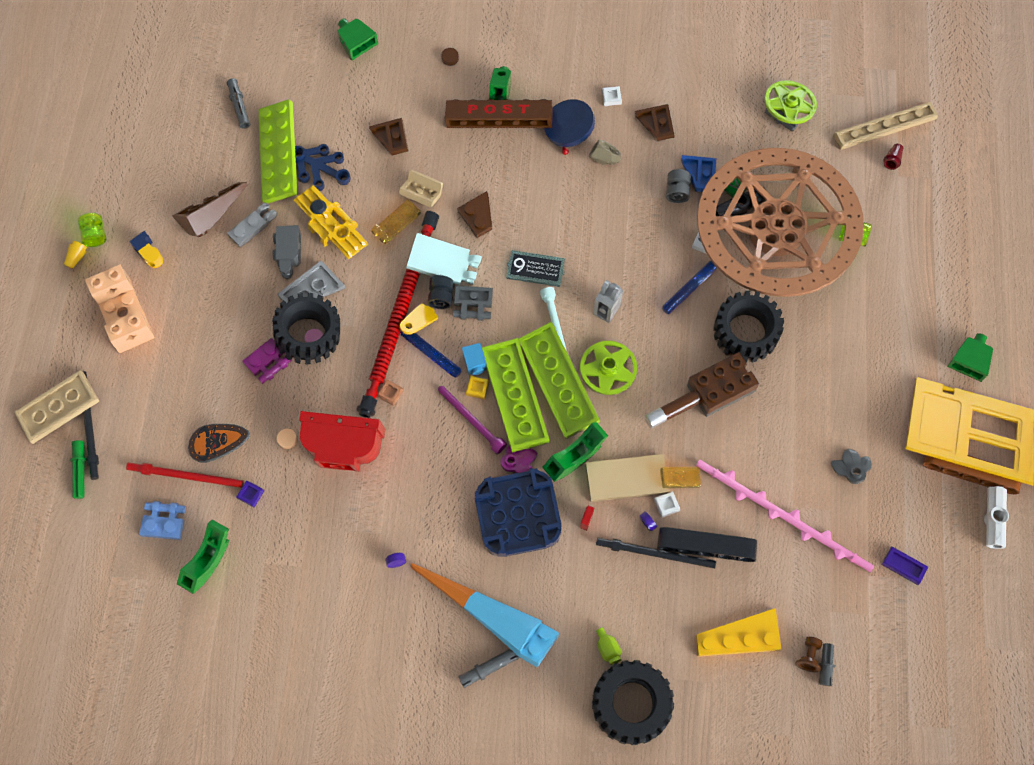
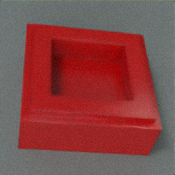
(587, 517)

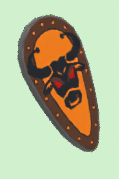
(216, 441)

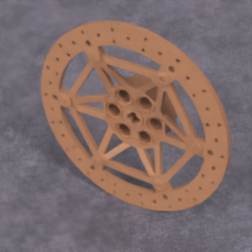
(779, 226)

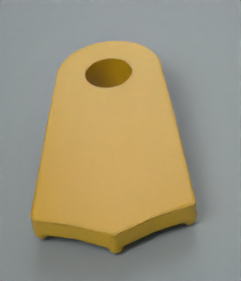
(418, 319)

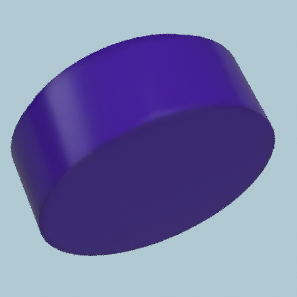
(648, 521)
(395, 560)

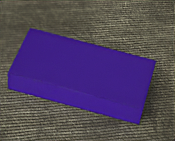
(904, 565)

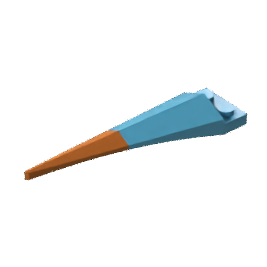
(516, 629)

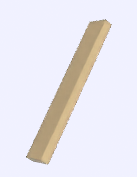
(885, 125)

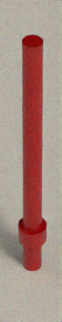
(148, 469)

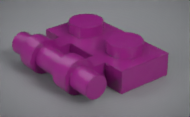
(262, 358)

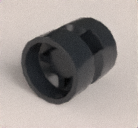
(440, 292)

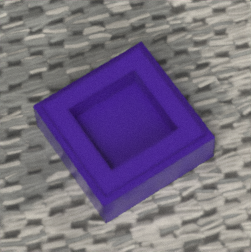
(250, 493)

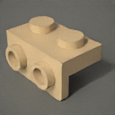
(421, 188)

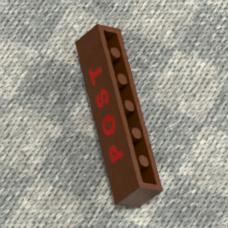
(499, 113)

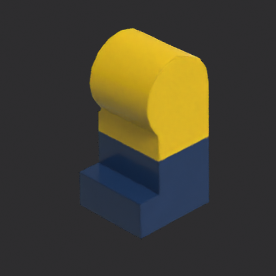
(143, 247)

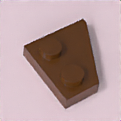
(657, 121)
(391, 136)
(477, 214)

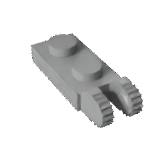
(252, 225)

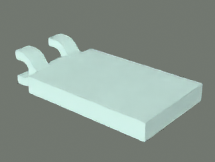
(442, 258)

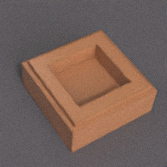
(390, 392)

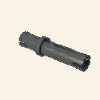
(233, 87)
(481, 671)

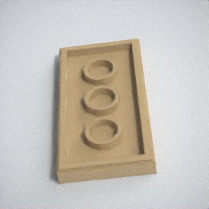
(56, 406)
(625, 478)

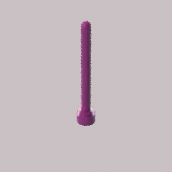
(497, 444)

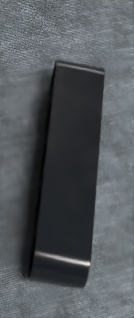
(707, 544)

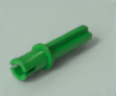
(78, 460)

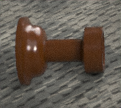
(808, 662)

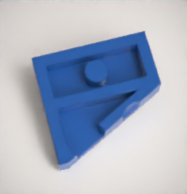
(700, 169)

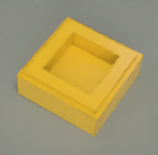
(477, 387)

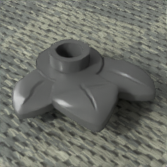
(851, 464)

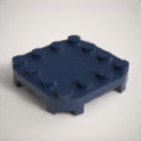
(518, 513)

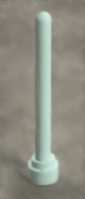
(548, 295)

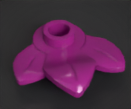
(521, 459)

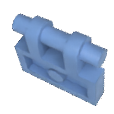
(162, 527)

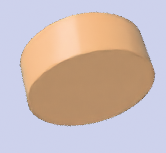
(287, 438)

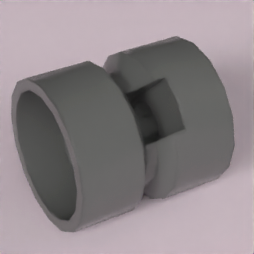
(678, 186)

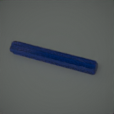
(689, 287)
(432, 353)

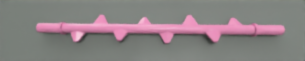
(793, 517)

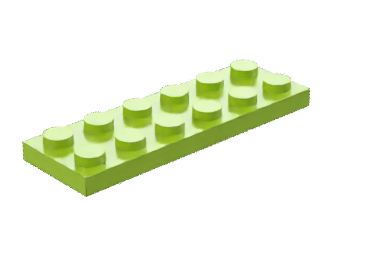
(277, 151)
(559, 380)
(515, 395)

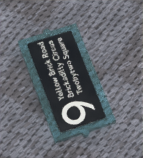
(535, 268)

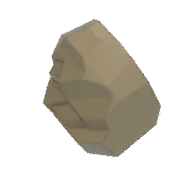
(605, 153)

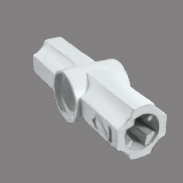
(996, 529)

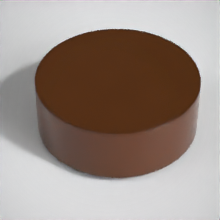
(450, 56)

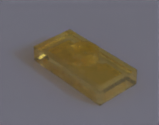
(680, 477)

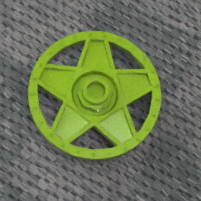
(790, 102)
(608, 367)

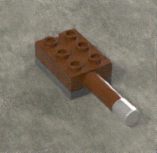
(711, 390)

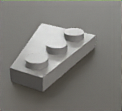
(316, 280)

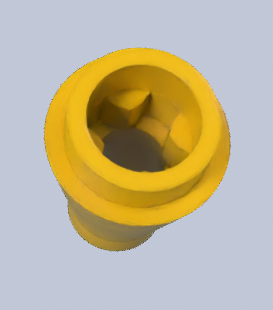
(74, 254)

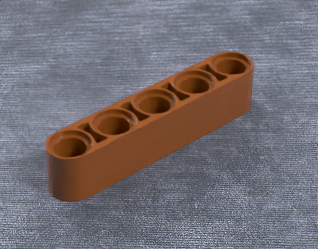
(972, 475)

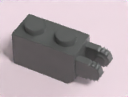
(287, 249)

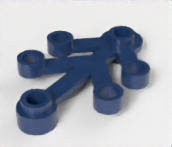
(319, 164)

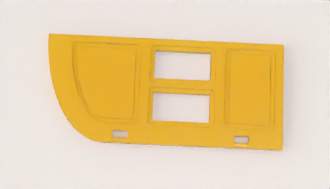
(943, 429)

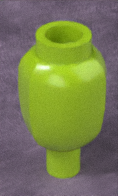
(608, 647)

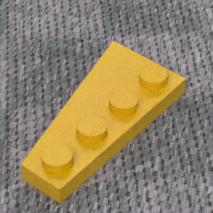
(746, 635)

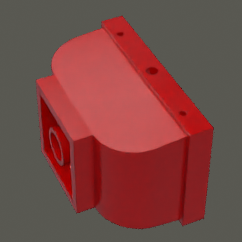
(341, 444)

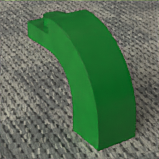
(576, 454)
(206, 559)

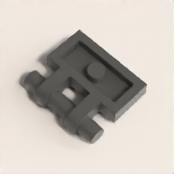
(473, 297)

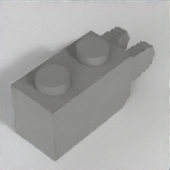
(608, 301)

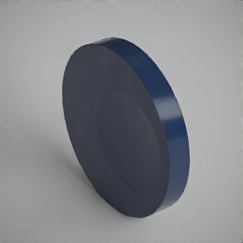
(571, 123)

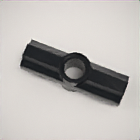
(739, 209)

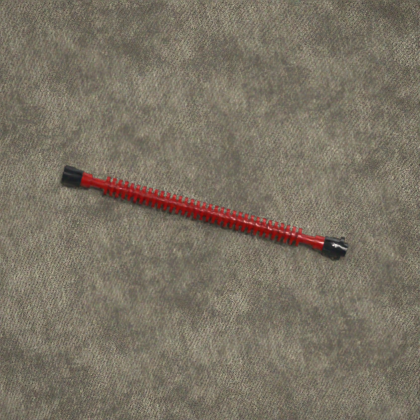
(392, 332)

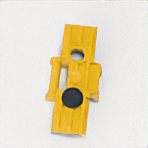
(326, 226)

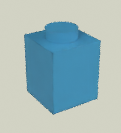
(474, 359)

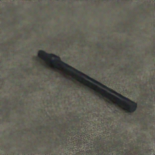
(92, 459)
(617, 545)

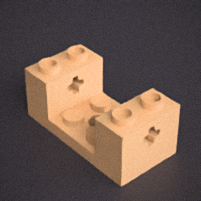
(115, 293)

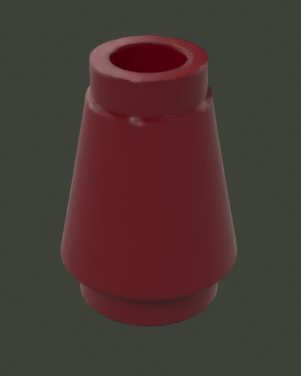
(894, 157)

